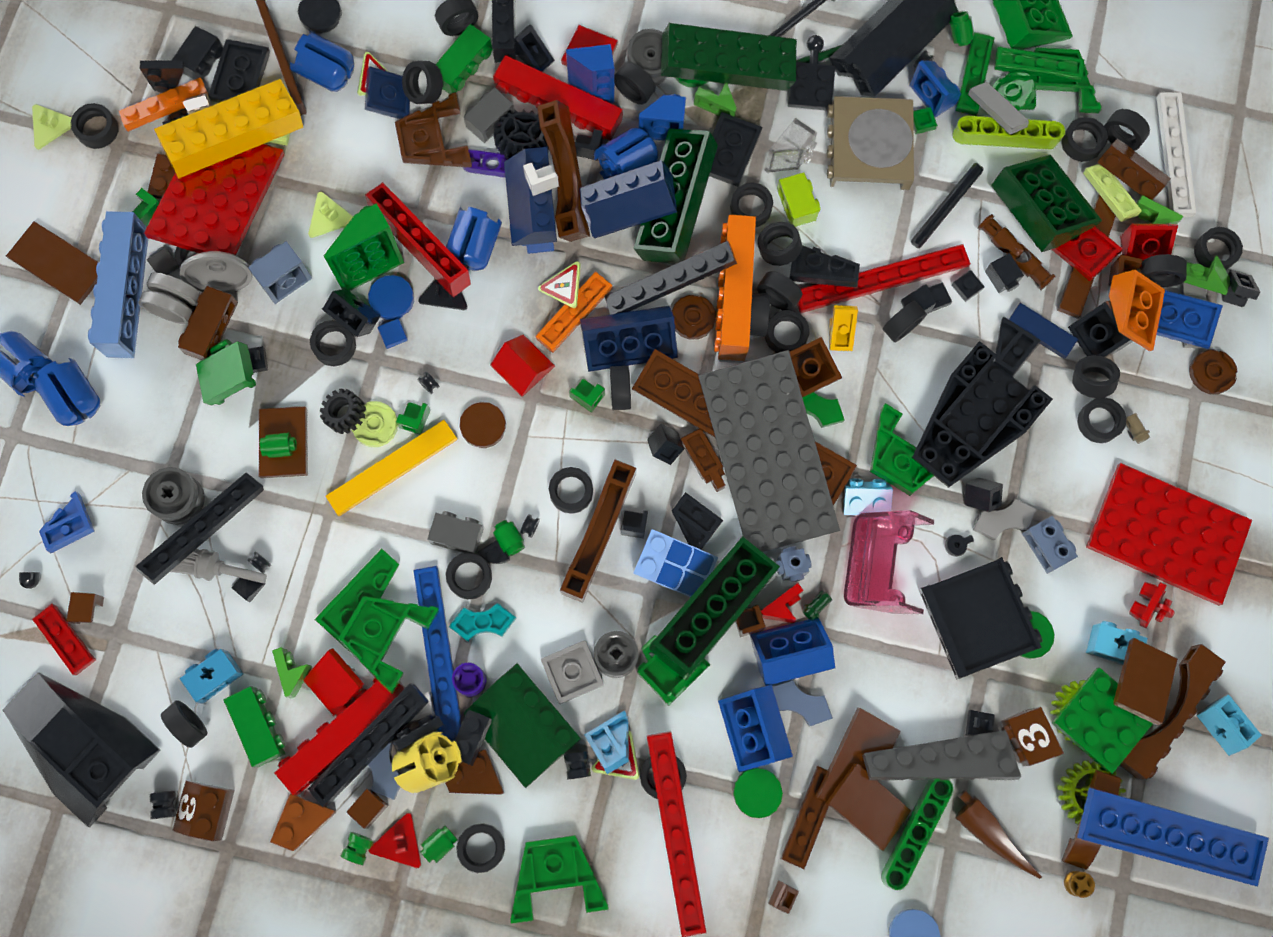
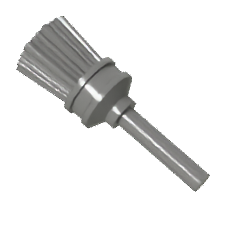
(208, 564)

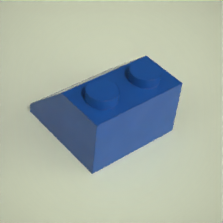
(934, 87)
(663, 115)

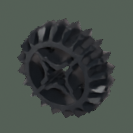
(517, 133)

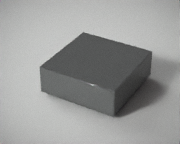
(163, 262)

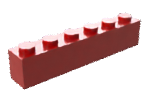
(540, 88)
(420, 241)
(334, 738)

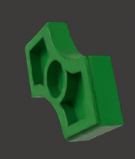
(824, 410)

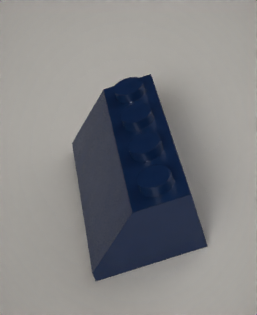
(628, 199)
(529, 215)
(628, 337)

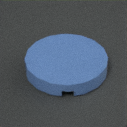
(913, 924)

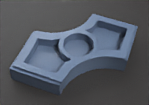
(812, 708)
(382, 774)

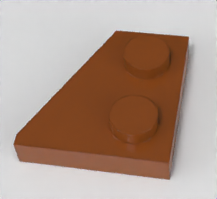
(299, 821)

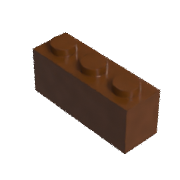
(1134, 170)
(207, 323)

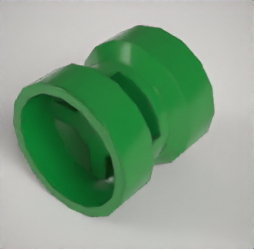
(356, 848)

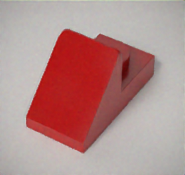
(778, 610)

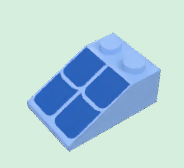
(674, 563)

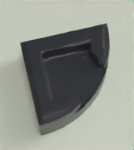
(494, 554)

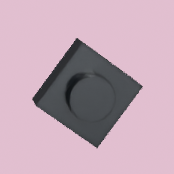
(968, 286)

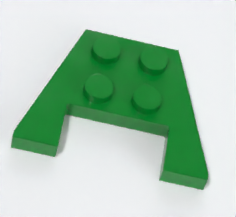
(1086, 92)
(893, 456)
(375, 628)
(552, 866)

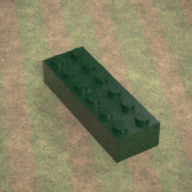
(728, 57)
(690, 160)
(713, 608)

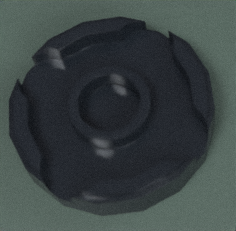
(319, 15)

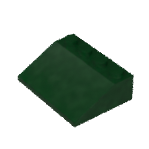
(1045, 202)
(524, 725)

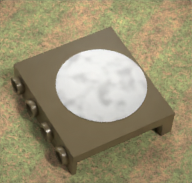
(871, 140)

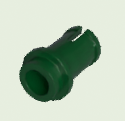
(815, 607)

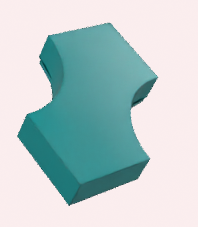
(495, 620)

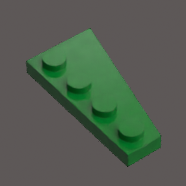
(368, 582)

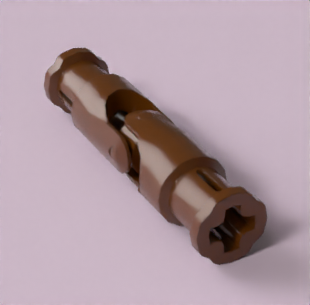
(1007, 243)

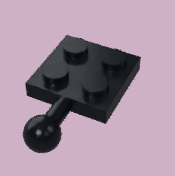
(813, 80)

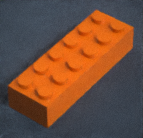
(735, 290)

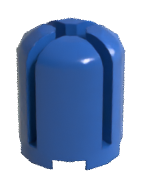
(323, 62)
(626, 153)
(473, 238)
(31, 361)
(67, 392)

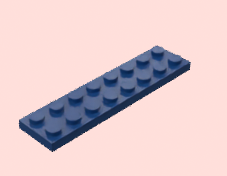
(1172, 837)

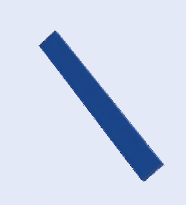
(438, 653)

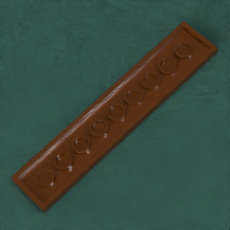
(681, 393)

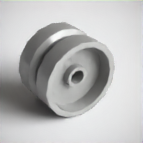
(169, 298)

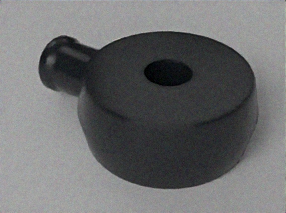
(960, 541)

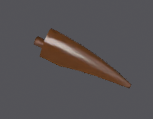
(986, 828)

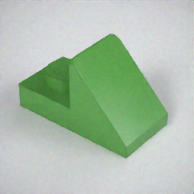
(715, 104)
(1156, 212)
(1211, 278)
(290, 677)

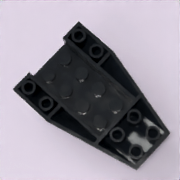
(976, 417)
(77, 744)

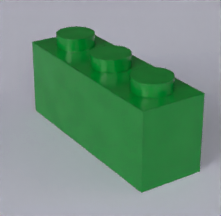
(464, 58)
(255, 726)

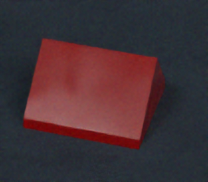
(1148, 240)
(521, 364)

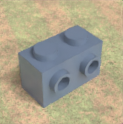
(1050, 544)

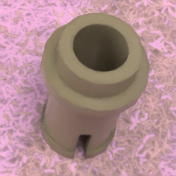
(1137, 429)

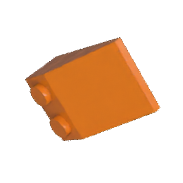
(1137, 307)

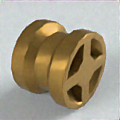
(1085, 885)

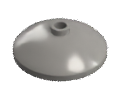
(216, 270)

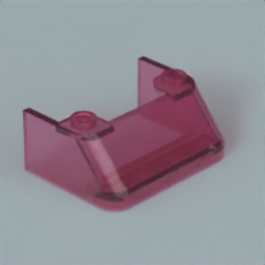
(873, 560)

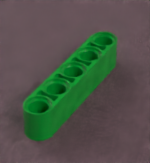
(906, 838)

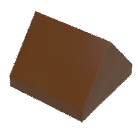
(783, 897)

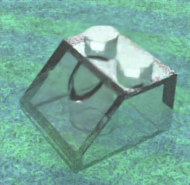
(792, 148)

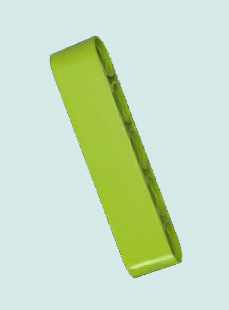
(998, 137)

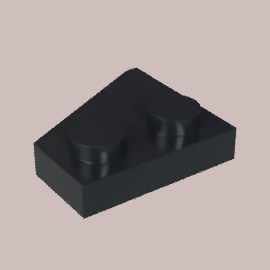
(695, 521)

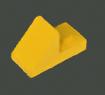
(842, 328)

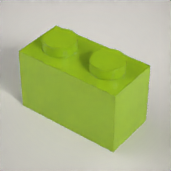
(798, 199)

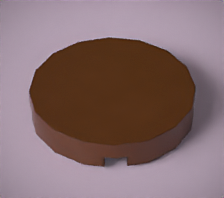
(693, 317)
(1213, 372)
(482, 425)

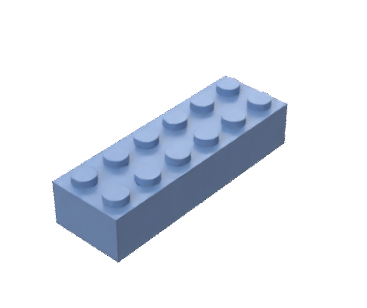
(118, 285)

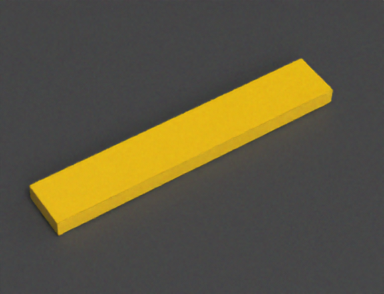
(391, 468)

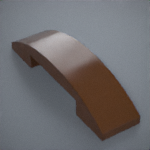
(1082, 852)

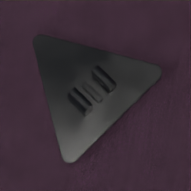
(438, 296)

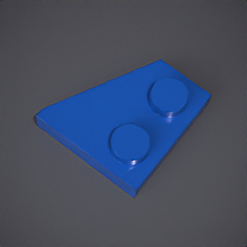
(67, 525)

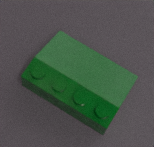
(1032, 22)
(363, 249)

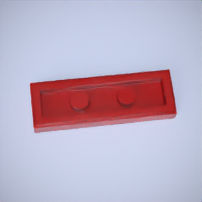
(64, 639)

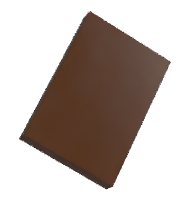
(284, 421)
(1145, 681)
(868, 807)

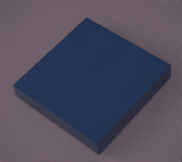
(385, 94)

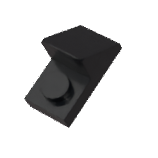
(1241, 289)
(929, 298)

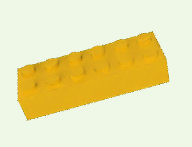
(229, 128)

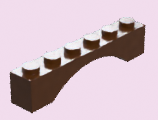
(558, 132)
(599, 531)
(1197, 673)

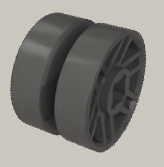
(624, 645)

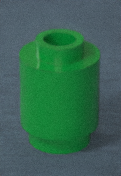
(962, 28)
(278, 445)
(509, 537)
(438, 844)

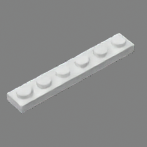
(1176, 153)

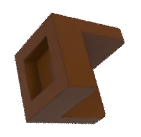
(1122, 265)
(82, 607)
(750, 621)
(367, 808)

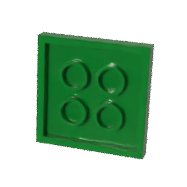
(1098, 725)

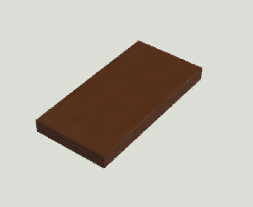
(55, 262)
(863, 735)

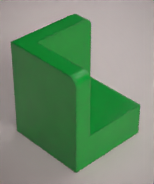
(147, 206)
(587, 394)
(414, 418)

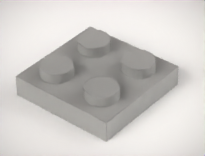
(572, 672)

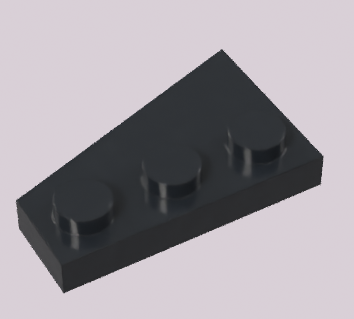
(820, 268)

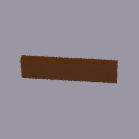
(806, 824)

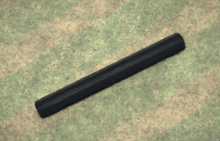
(947, 205)

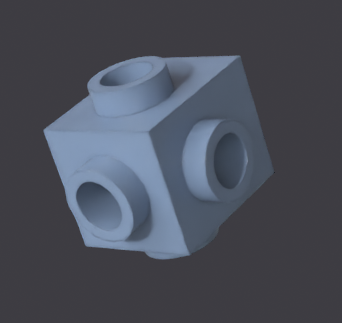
(791, 572)

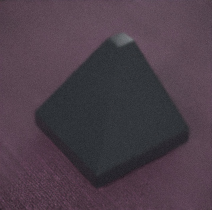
(247, 589)

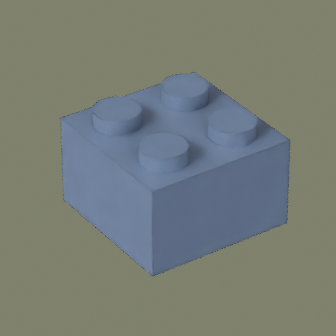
(280, 272)

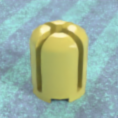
(427, 771)

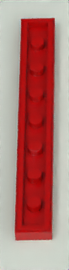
(886, 278)
(676, 834)

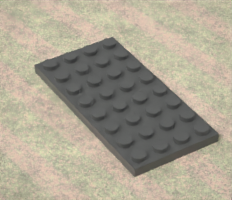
(769, 452)

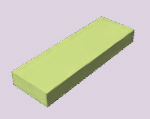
(1112, 192)

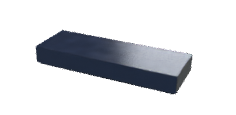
(1051, 335)

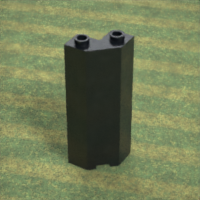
(891, 41)

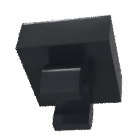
(258, 359)
(979, 723)

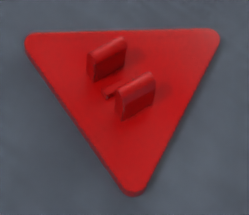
(399, 843)

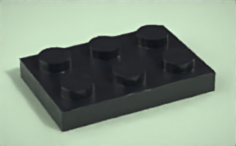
(238, 70)
(735, 147)

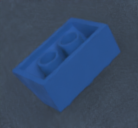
(592, 71)
(792, 651)
(755, 728)

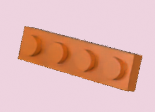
(161, 104)
(568, 318)

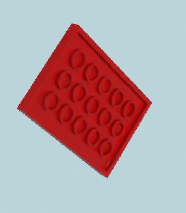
(215, 203)
(1169, 534)

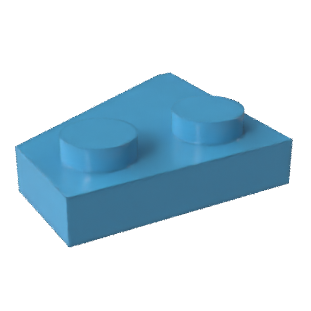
(611, 742)

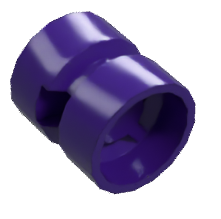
(469, 679)

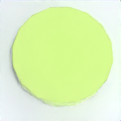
(378, 426)

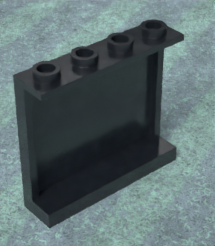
(980, 618)

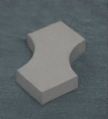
(1015, 516)

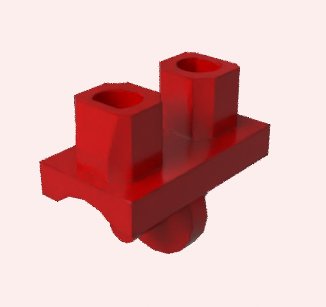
(1155, 595)

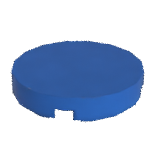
(391, 297)

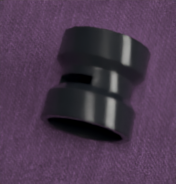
(577, 765)
(163, 805)

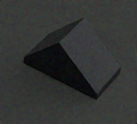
(532, 49)

